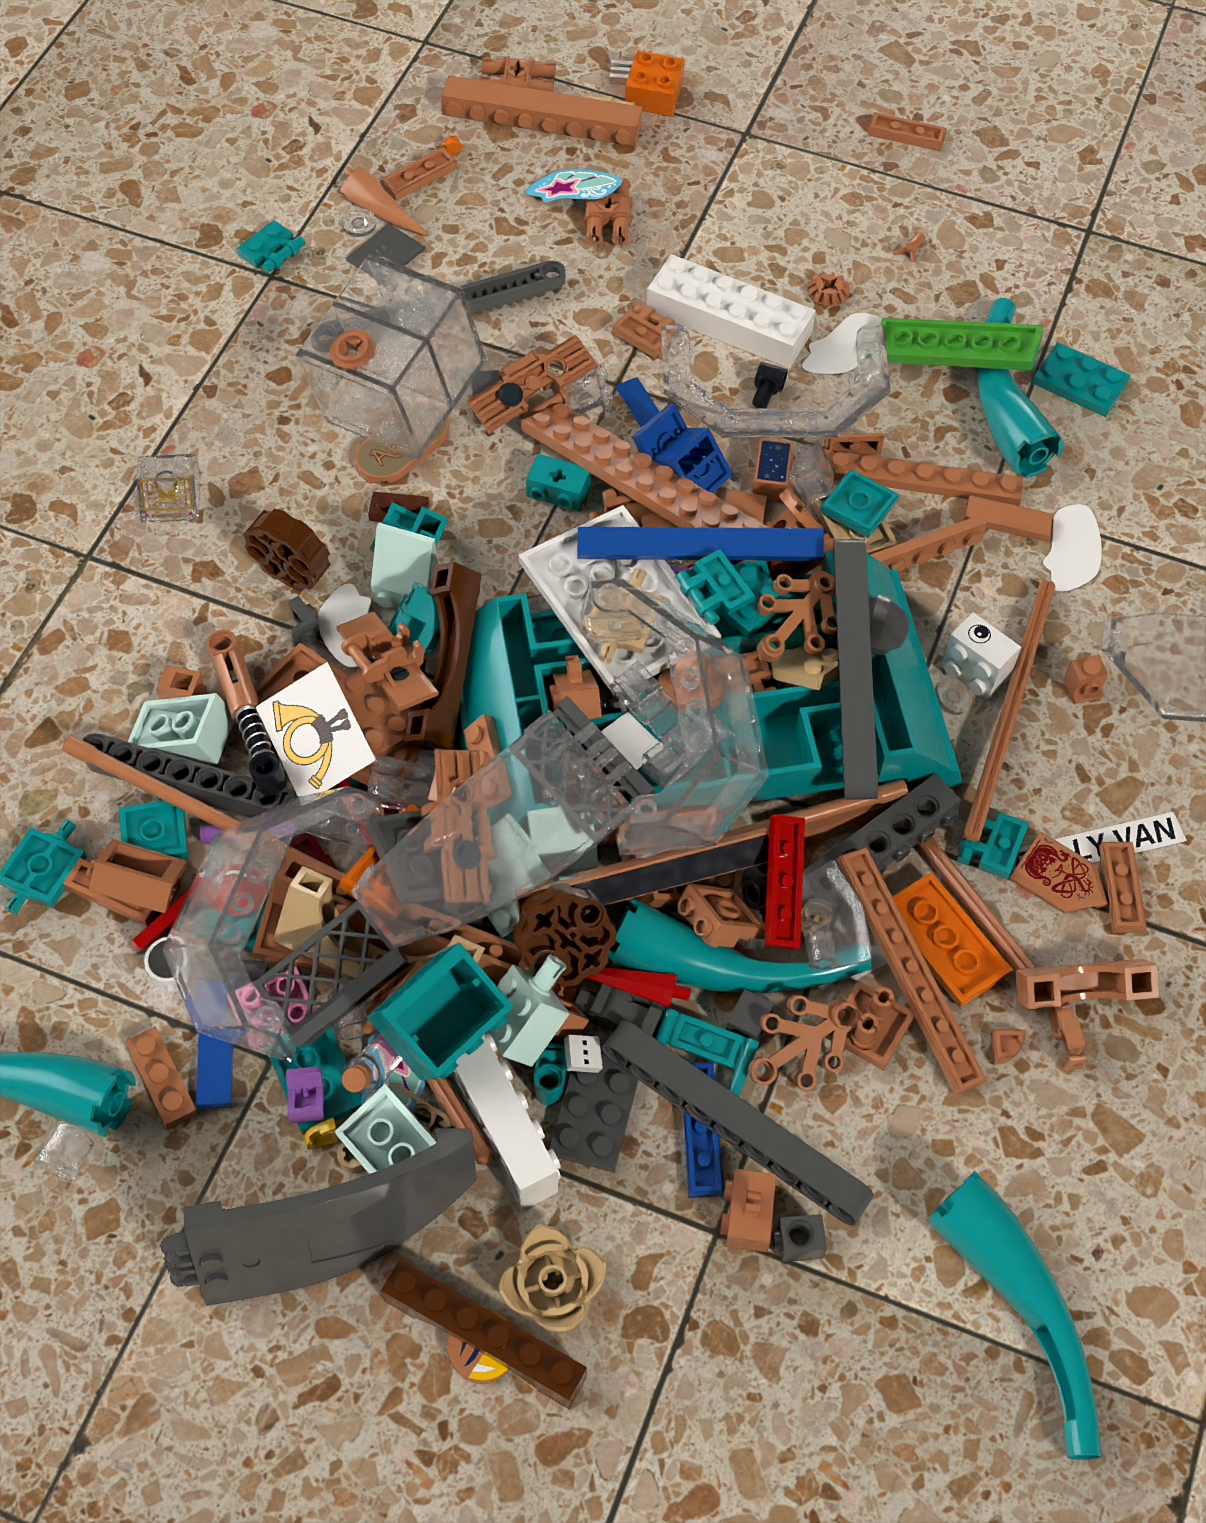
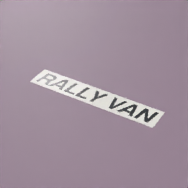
(1144, 833)

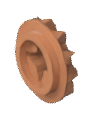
(828, 296)
(355, 340)

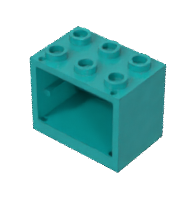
(441, 1013)

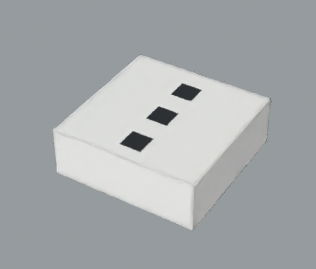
(583, 1053)

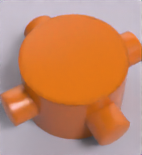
(452, 145)

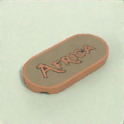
(382, 463)

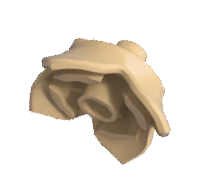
(547, 1254)

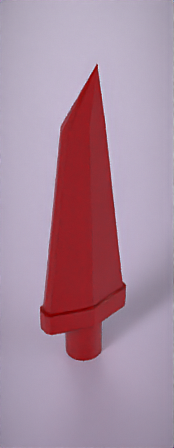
(648, 985)

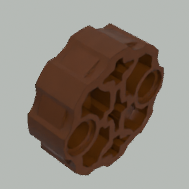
(287, 549)
(595, 926)

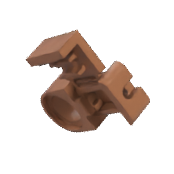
(1067, 1028)

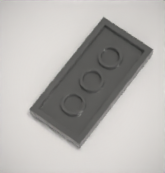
(595, 1113)

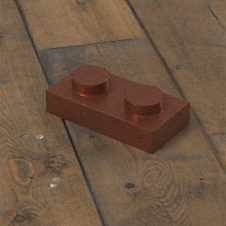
(381, 502)

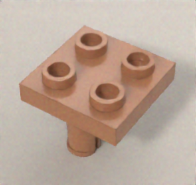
(879, 1027)

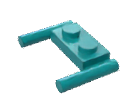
(708, 1043)

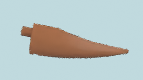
(370, 195)

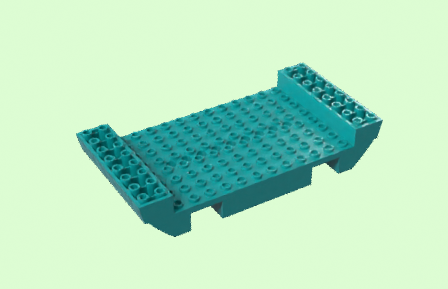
(799, 726)

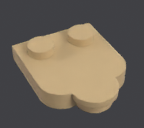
(806, 670)

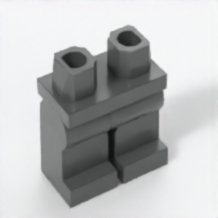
(614, 1005)

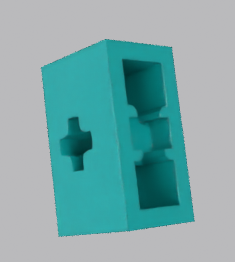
(558, 482)

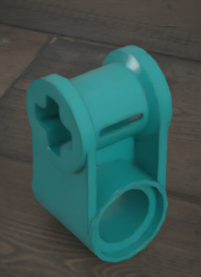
(550, 1067)

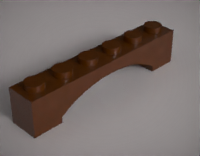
(456, 598)
(510, 1346)

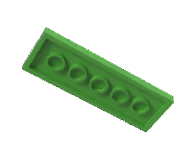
(962, 343)

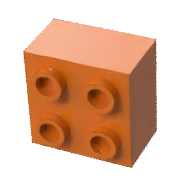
(655, 82)

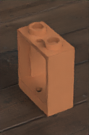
(136, 875)

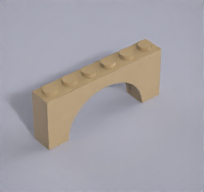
(311, 907)

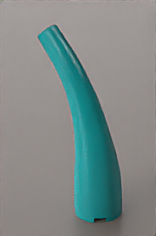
(1013, 419)
(661, 944)
(68, 1088)
(1001, 1250)

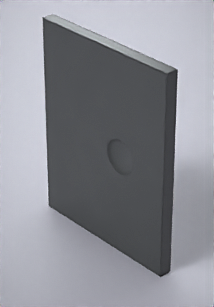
(390, 244)

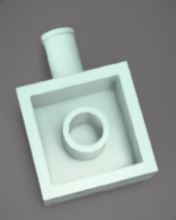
(535, 1012)

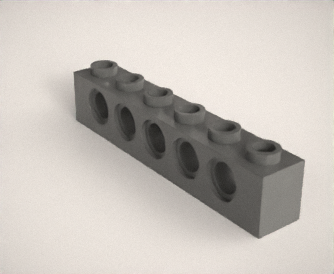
(931, 796)

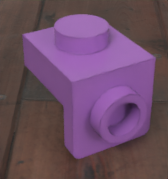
(305, 1095)

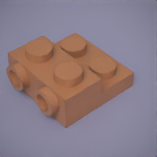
(719, 915)

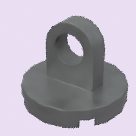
(887, 625)

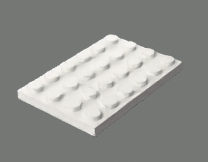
(566, 580)

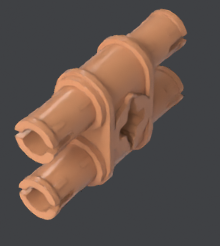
(519, 72)
(609, 213)

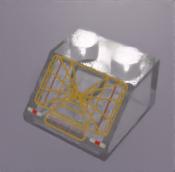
(168, 488)

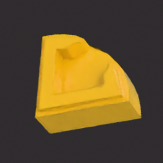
(321, 1134)

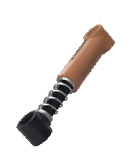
(242, 704)

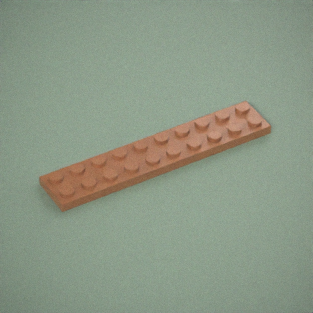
(632, 472)

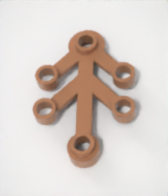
(801, 610)
(809, 1040)

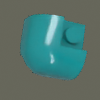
(425, 523)
(420, 616)

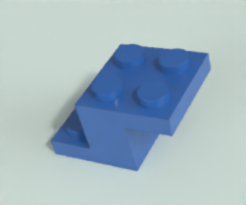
(683, 449)

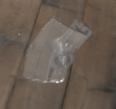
(843, 933)

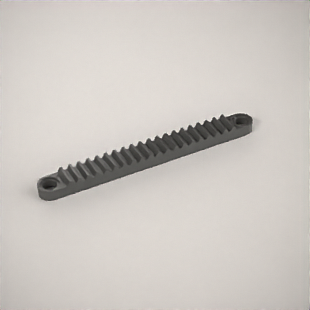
(513, 286)

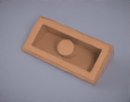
(856, 443)

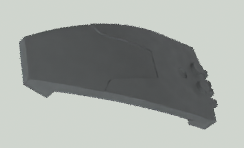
(317, 1233)

